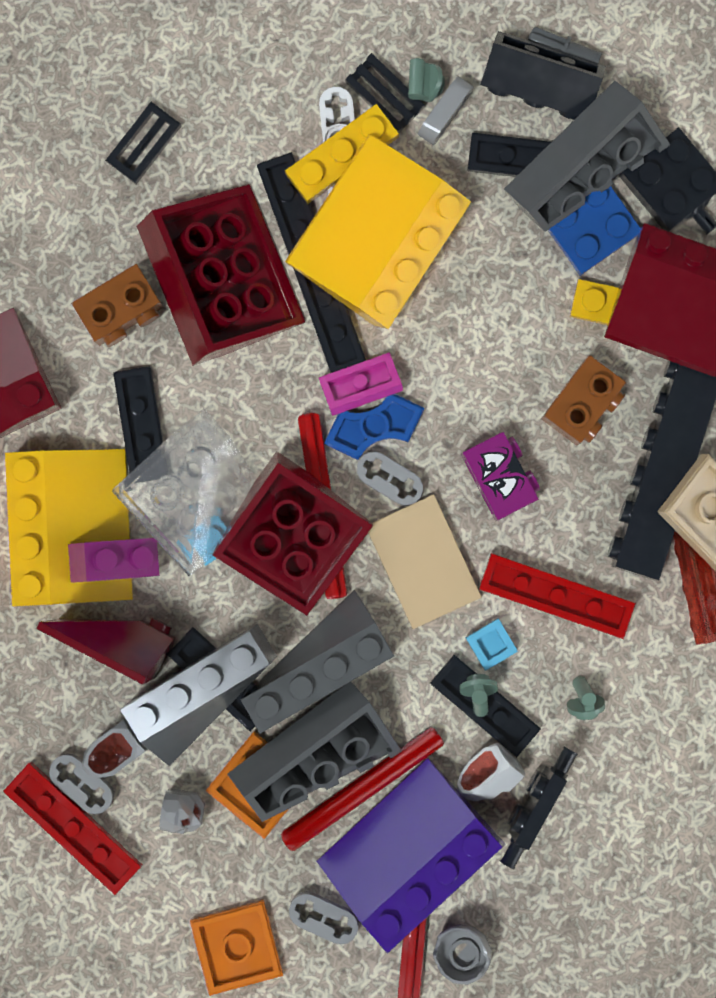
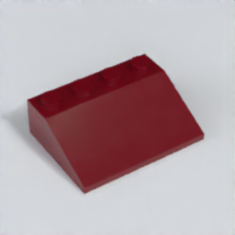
(219, 273)
(668, 300)

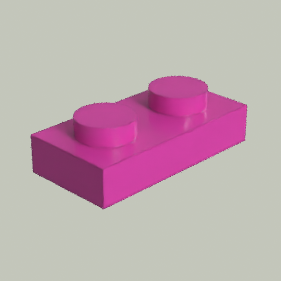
(360, 384)

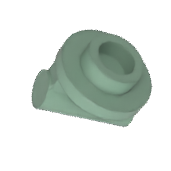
(425, 80)
(479, 687)
(587, 704)

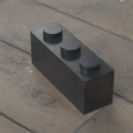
(541, 75)

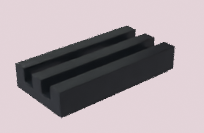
(362, 70)
(163, 118)

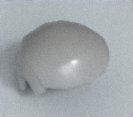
(473, 959)

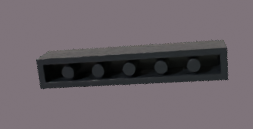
(670, 453)

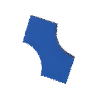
(390, 420)

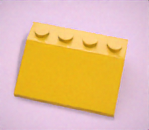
(378, 232)
(59, 502)

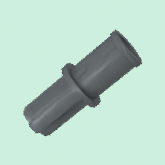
(565, 45)

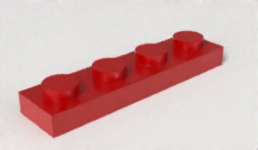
(557, 596)
(72, 828)

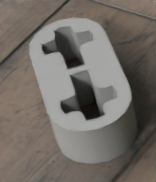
(445, 110)
(384, 486)
(76, 791)
(320, 926)

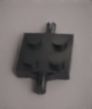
(674, 184)
(529, 819)

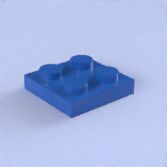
(595, 230)

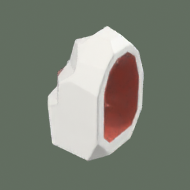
(489, 774)

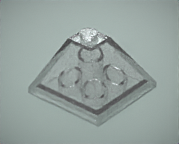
(189, 490)

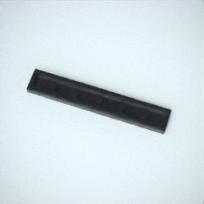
(328, 314)

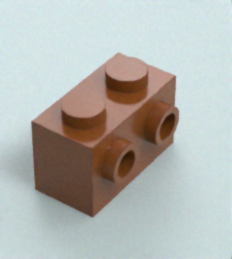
(118, 306)
(584, 401)

